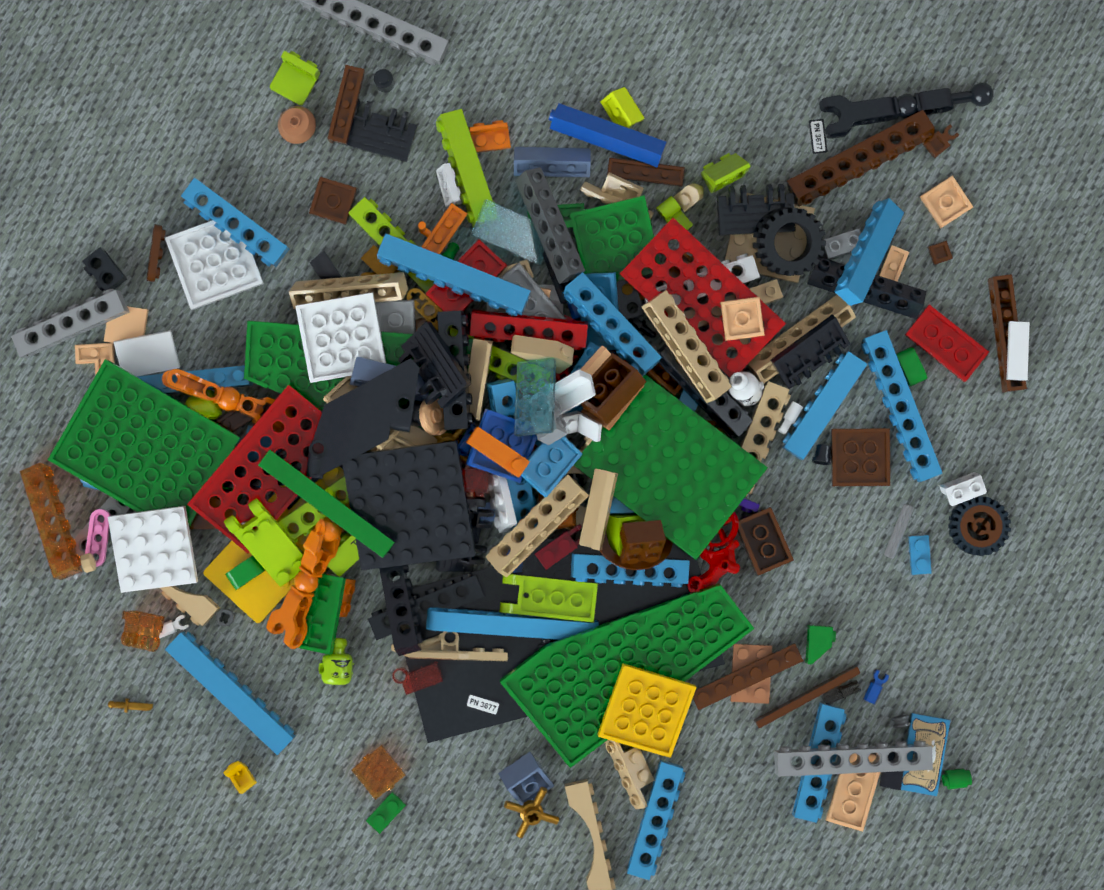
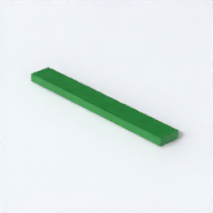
(326, 503)

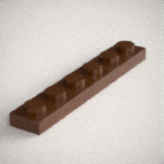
(747, 676)

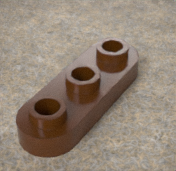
(155, 253)

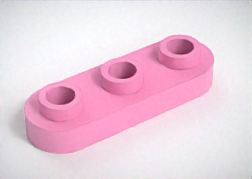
(95, 528)

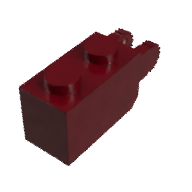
(558, 548)

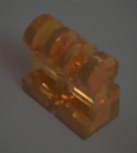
(142, 630)

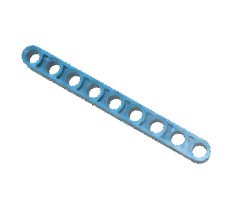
(503, 624)

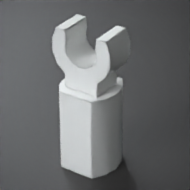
(790, 417)
(171, 626)

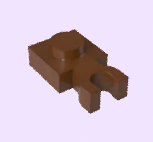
(940, 142)

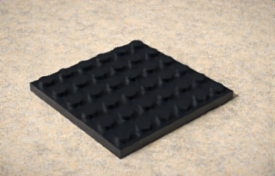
(414, 500)

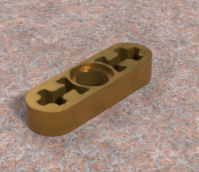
(421, 310)

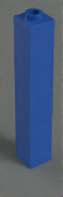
(607, 134)

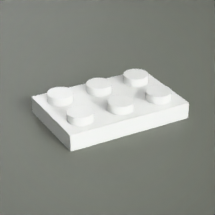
(501, 503)

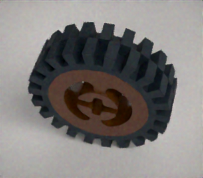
(993, 538)

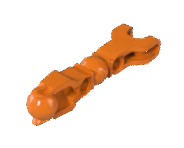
(226, 397)
(298, 600)

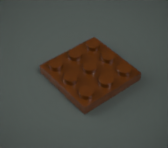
(860, 457)

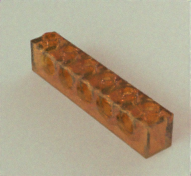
(37, 497)

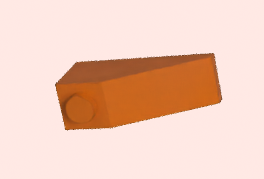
(498, 452)

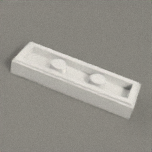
(1018, 351)

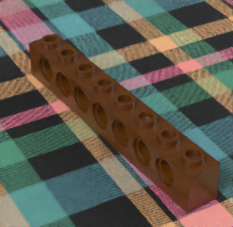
(866, 149)

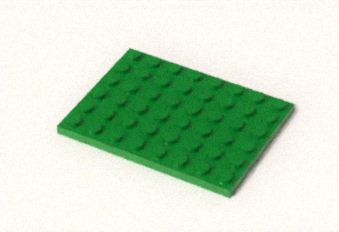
(141, 443)
(673, 467)

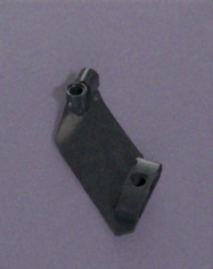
(363, 418)

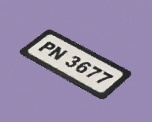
(817, 135)
(482, 704)

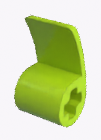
(671, 209)

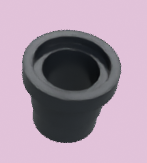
(822, 455)

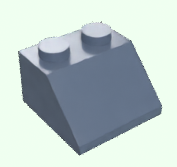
(525, 778)

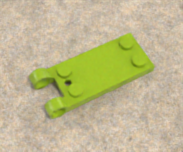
(268, 543)
(552, 598)

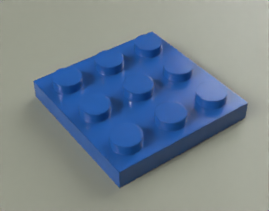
(502, 429)

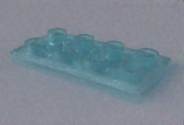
(508, 231)
(535, 397)

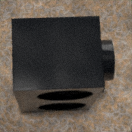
(107, 267)
(625, 300)

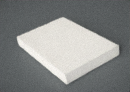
(147, 353)

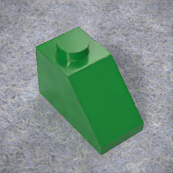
(818, 641)

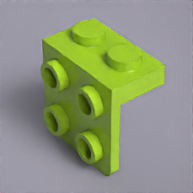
(295, 78)

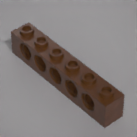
(1003, 311)

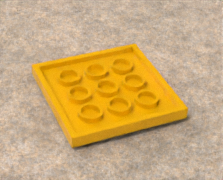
(646, 710)

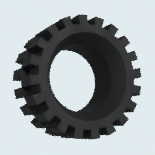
(767, 233)

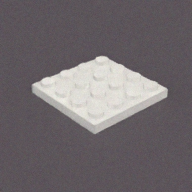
(212, 264)
(338, 333)
(153, 549)

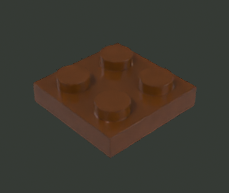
(333, 200)

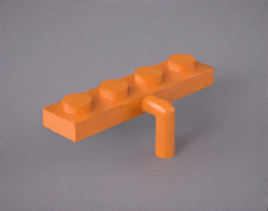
(444, 230)

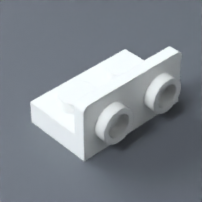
(449, 190)
(963, 488)

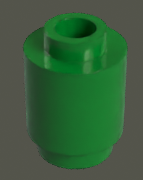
(957, 778)

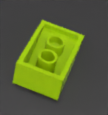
(724, 172)

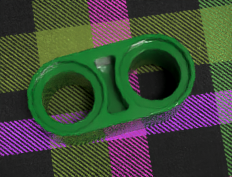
(911, 366)
(244, 572)

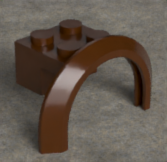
(642, 545)

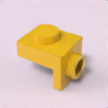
(240, 776)

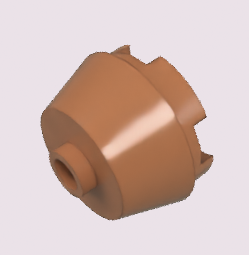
(296, 124)

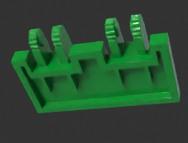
(324, 615)

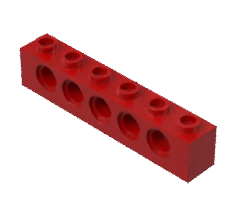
(538, 323)

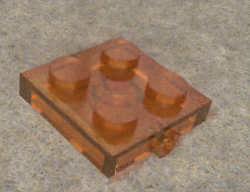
(378, 772)

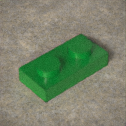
(385, 812)

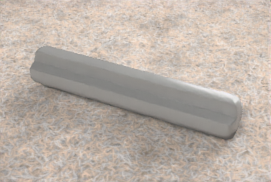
(898, 531)

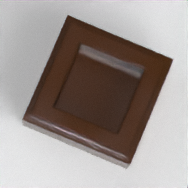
(940, 252)

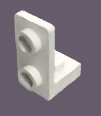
(583, 424)

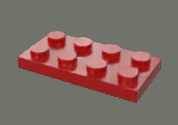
(477, 257)
(946, 343)

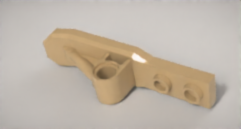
(439, 649)

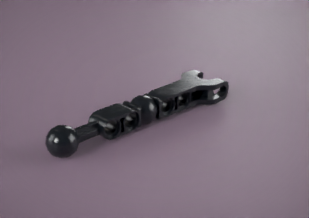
(889, 108)

